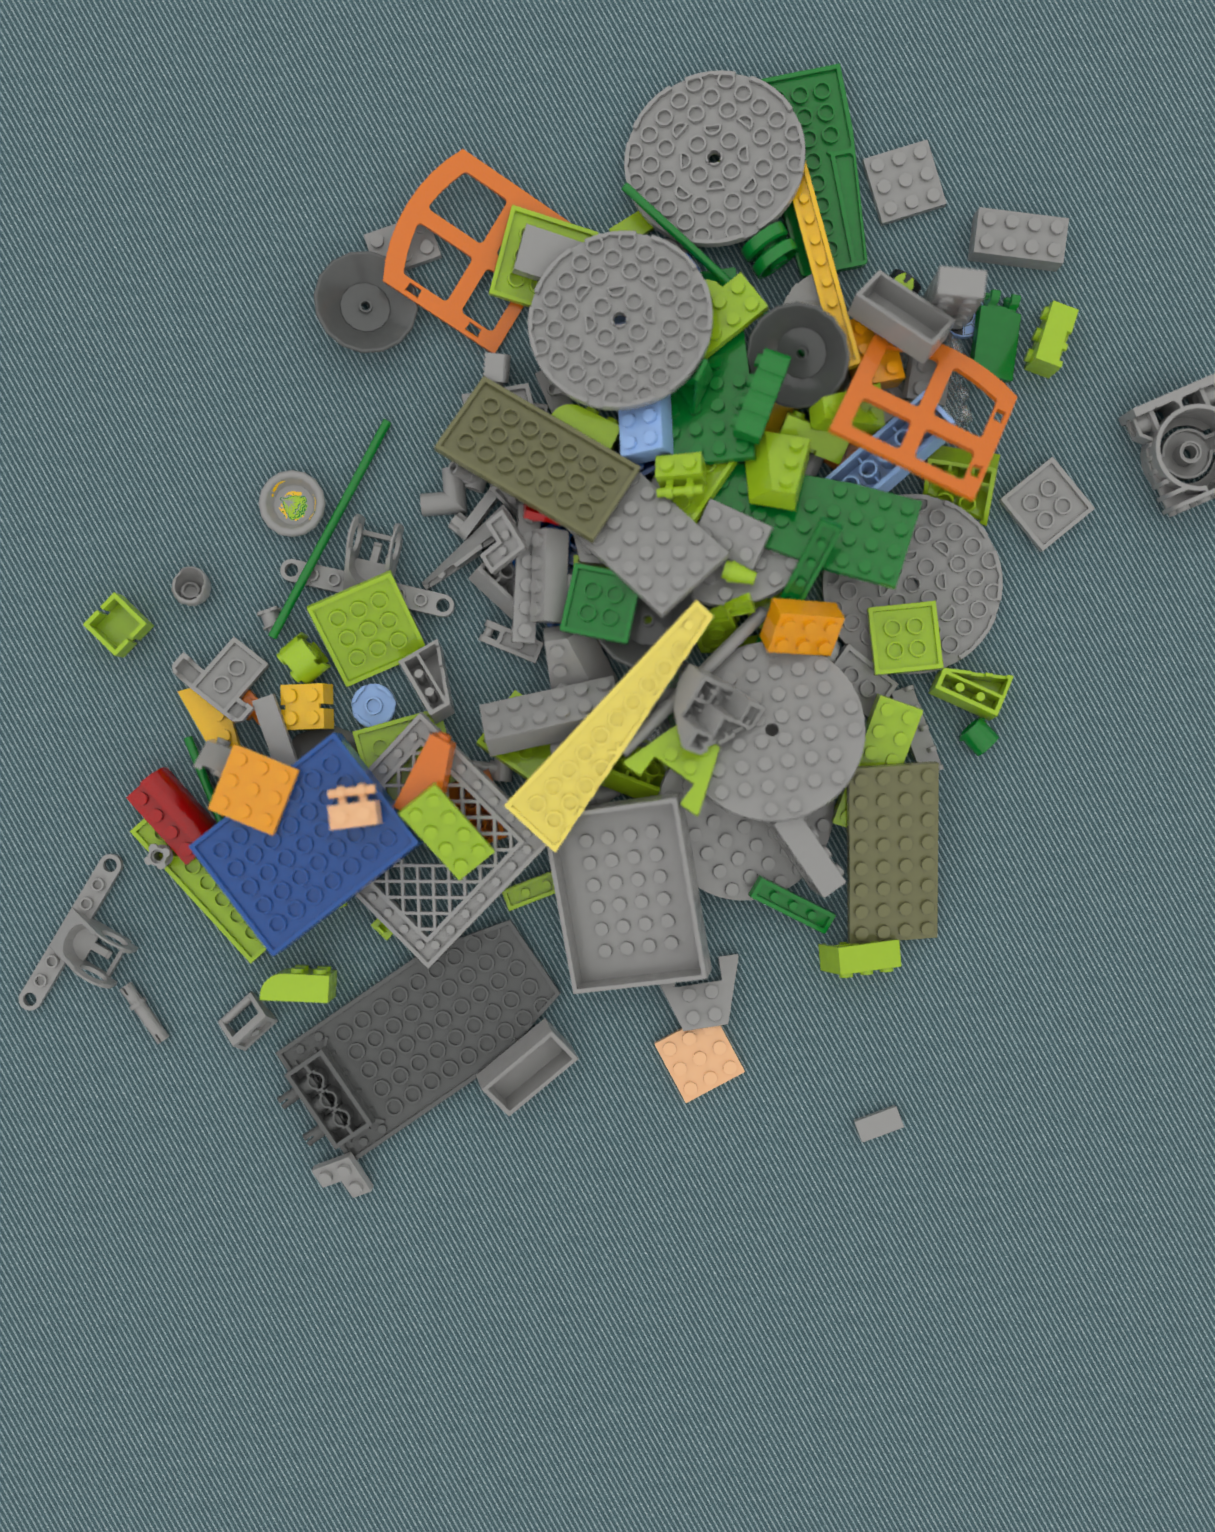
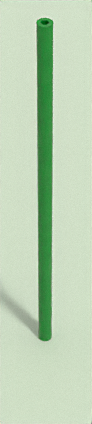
(680, 237)
(329, 529)

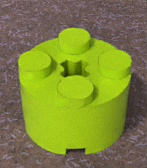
(304, 659)

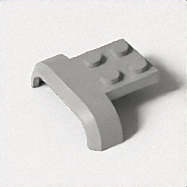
(224, 679)

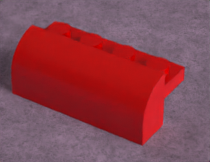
(171, 811)

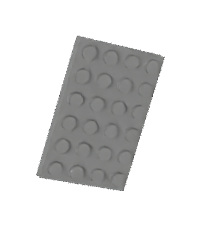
(655, 547)

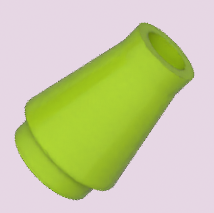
(737, 573)

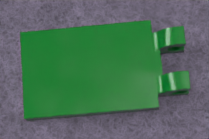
(997, 335)

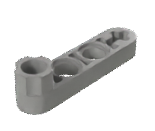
(466, 526)

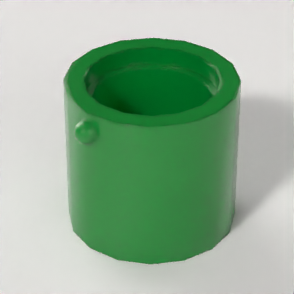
(978, 736)

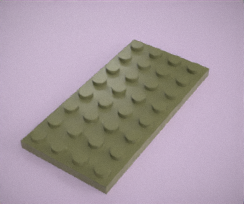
(537, 459)
(893, 852)

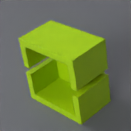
(118, 627)

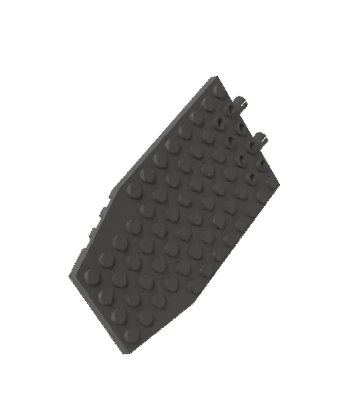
(415, 1038)

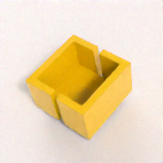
(304, 706)

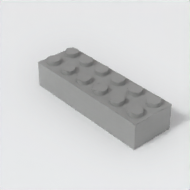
(540, 716)

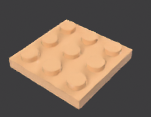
(699, 1060)

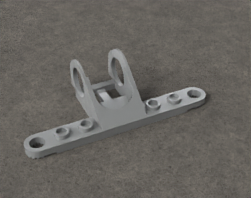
(360, 570)
(78, 937)

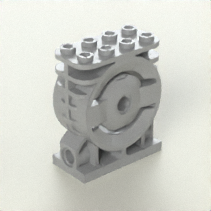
(1167, 463)

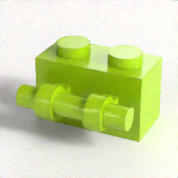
(680, 475)

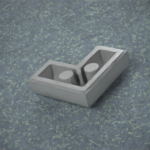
(449, 501)

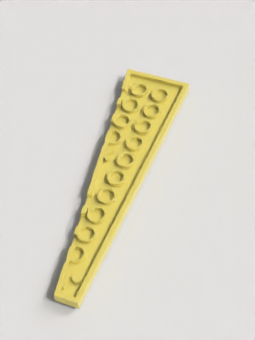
(574, 771)

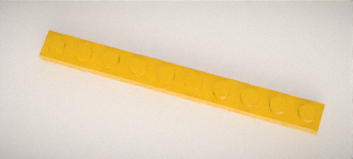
(821, 261)

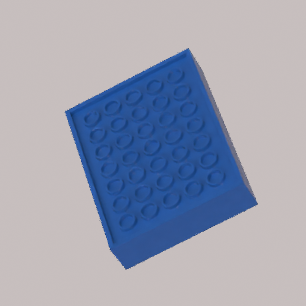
(305, 870)

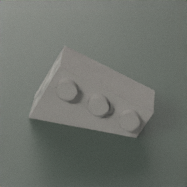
(430, 680)

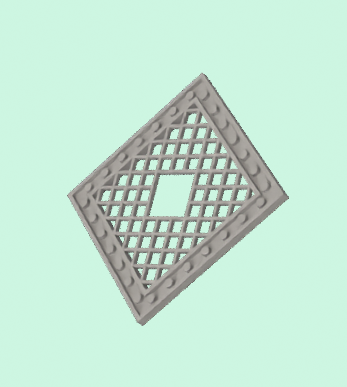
(486, 793)

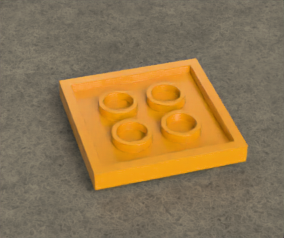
(254, 789)

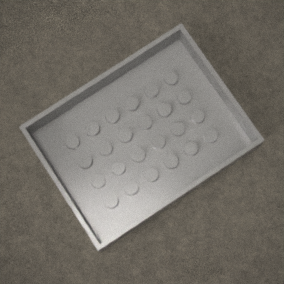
(630, 896)

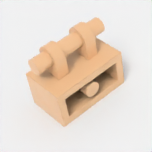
(354, 814)

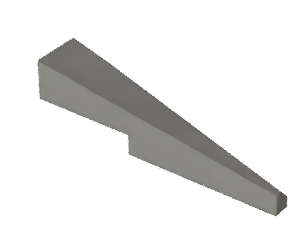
(465, 553)

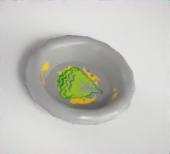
(292, 503)

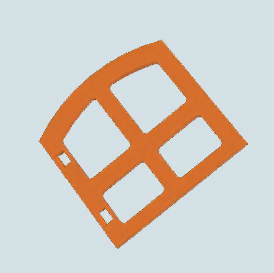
(482, 255)
(922, 417)

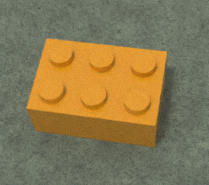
(890, 370)
(801, 627)

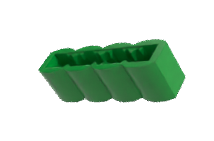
(761, 396)

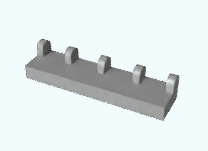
(922, 743)

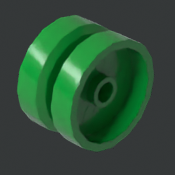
(769, 250)

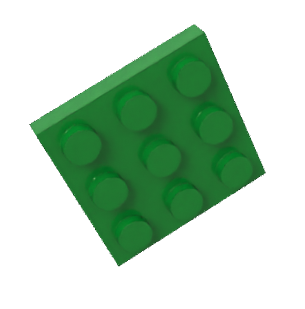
(599, 605)

